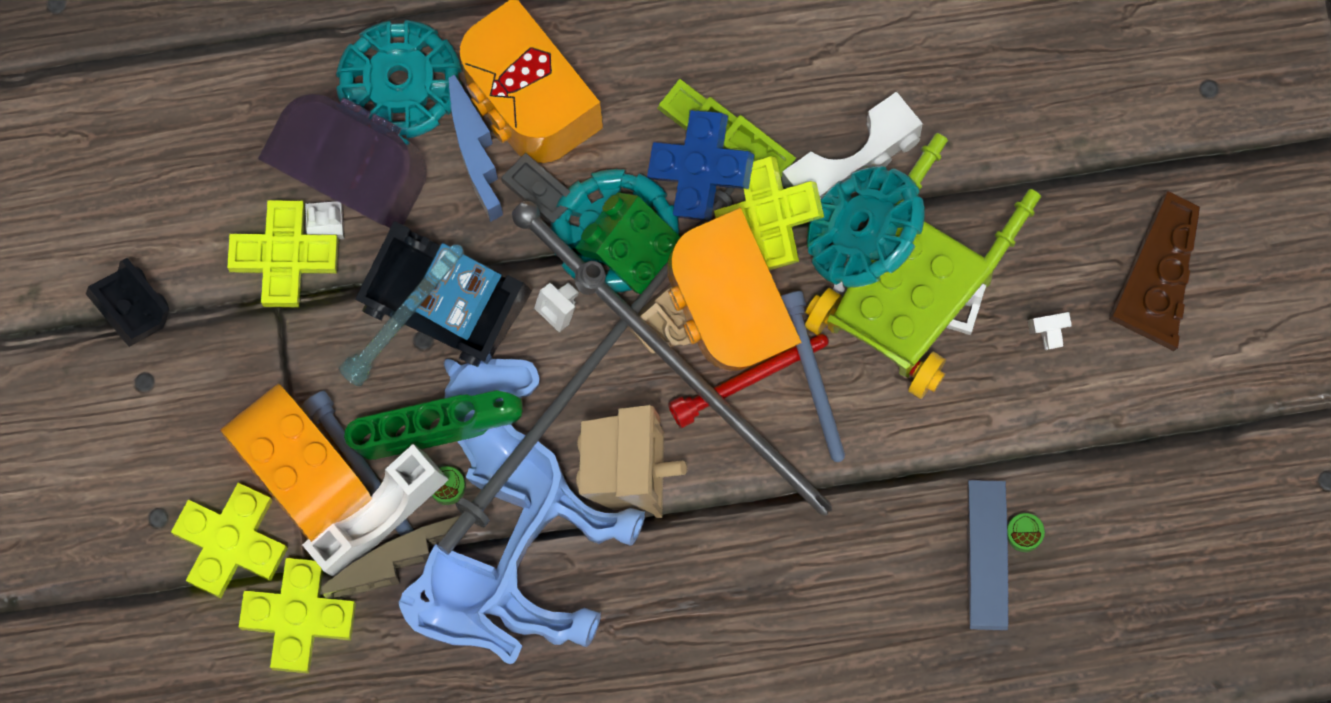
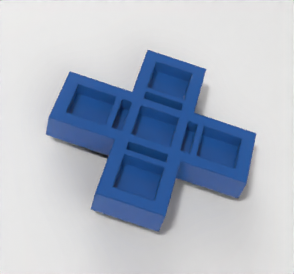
(700, 165)

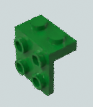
(629, 240)

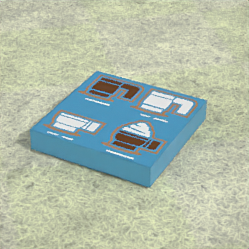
(460, 295)

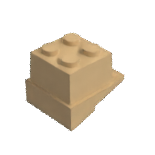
(625, 460)

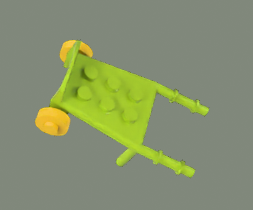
(920, 298)

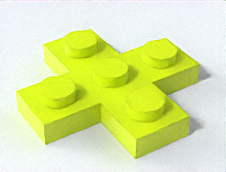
(775, 210)
(283, 253)
(229, 540)
(297, 615)

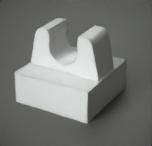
(325, 219)
(557, 305)
(1050, 329)

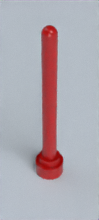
(687, 409)

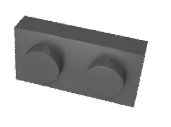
(536, 185)

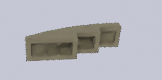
(380, 566)

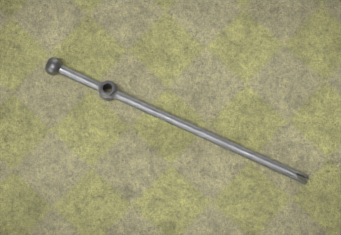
(591, 279)

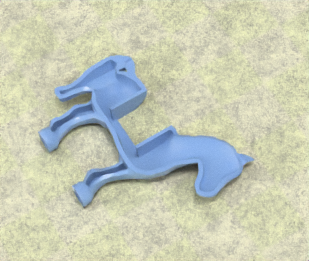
(467, 589)

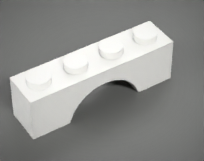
(890, 129)
(404, 488)

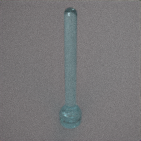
(357, 368)

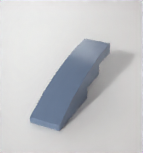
(987, 555)

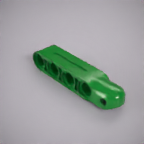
(419, 418)

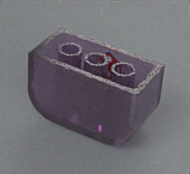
(348, 156)

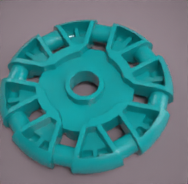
(405, 57)
(608, 183)
(878, 238)

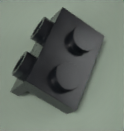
(129, 303)

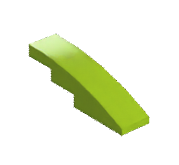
(739, 131)

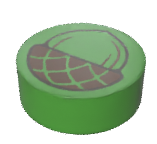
(452, 489)
(1025, 532)

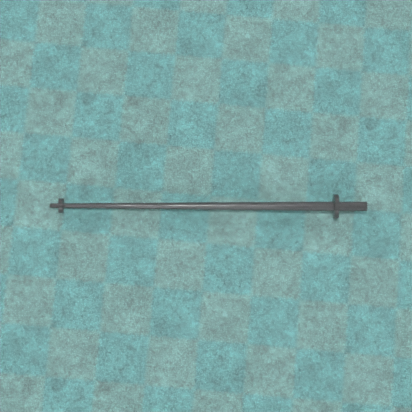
(472, 511)

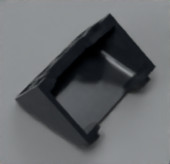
(401, 268)

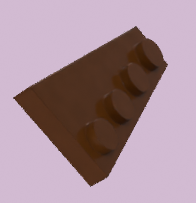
(1157, 281)

